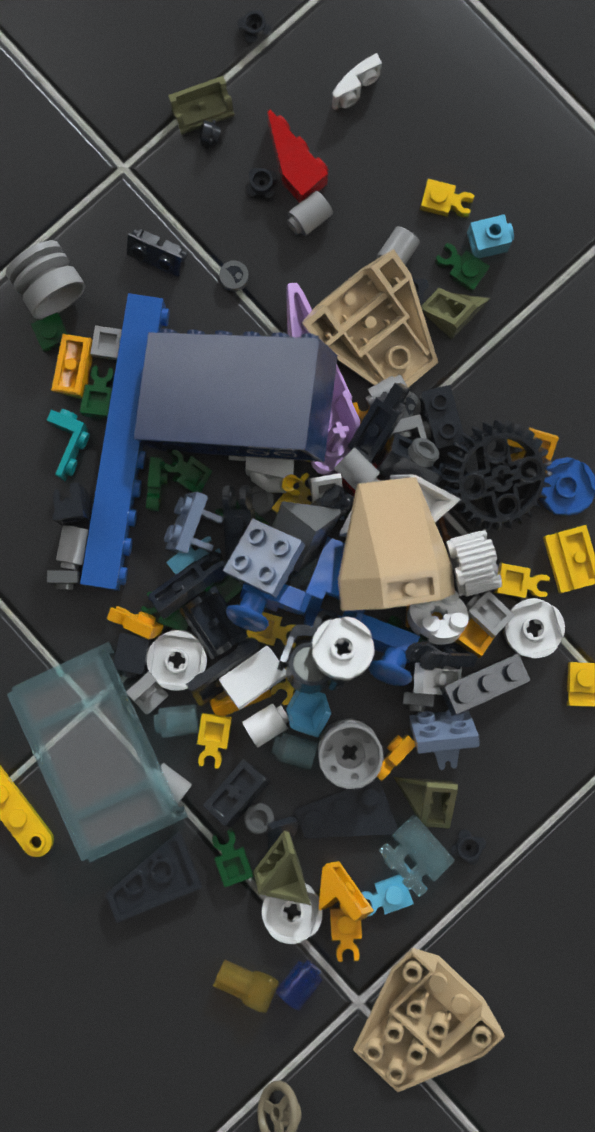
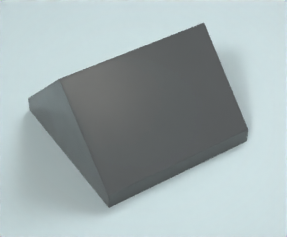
(308, 524)

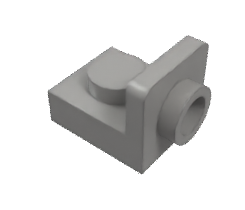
(413, 425)
(489, 613)
(147, 693)

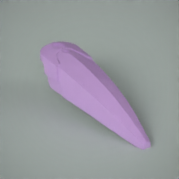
(343, 416)

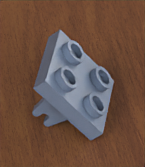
(188, 515)
(264, 558)
(443, 734)

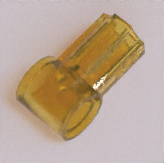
(253, 988)

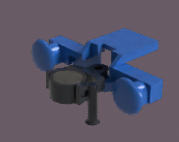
(301, 668)

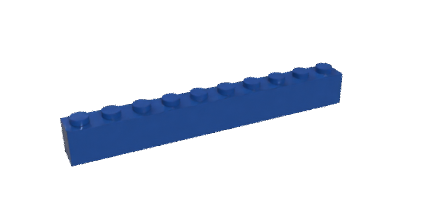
(121, 453)

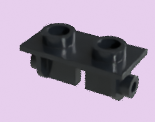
(144, 247)

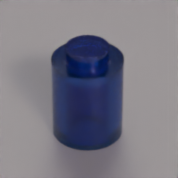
(300, 984)

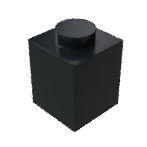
(131, 655)

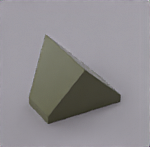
(452, 310)
(430, 799)
(281, 874)

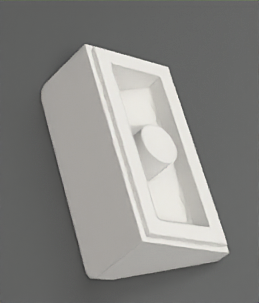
(252, 677)

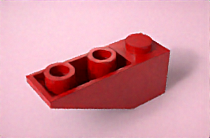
(297, 166)

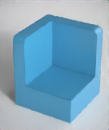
(308, 712)

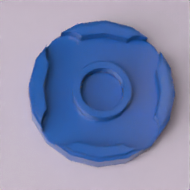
(570, 488)

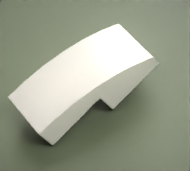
(349, 87)

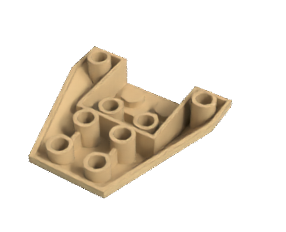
(393, 549)
(425, 1023)

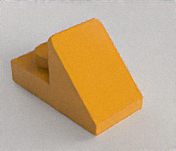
(338, 886)

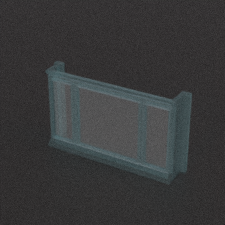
(94, 754)

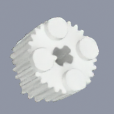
(473, 563)

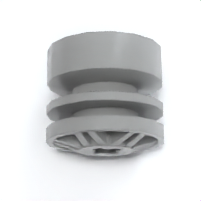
(45, 279)
(347, 770)

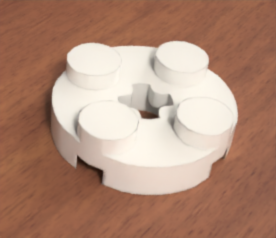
(338, 631)
(439, 631)
(548, 637)
(166, 646)
(292, 930)

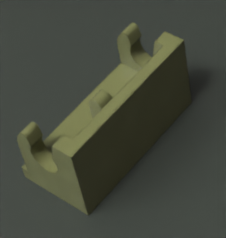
(201, 103)

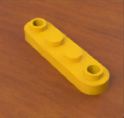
(22, 818)

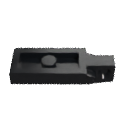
(380, 422)

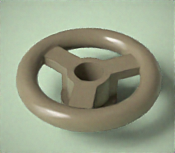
(284, 1114)

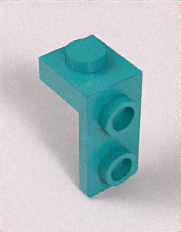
(68, 422)

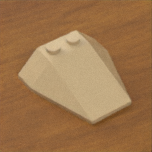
(376, 323)

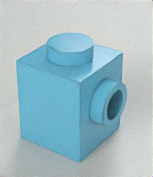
(490, 236)

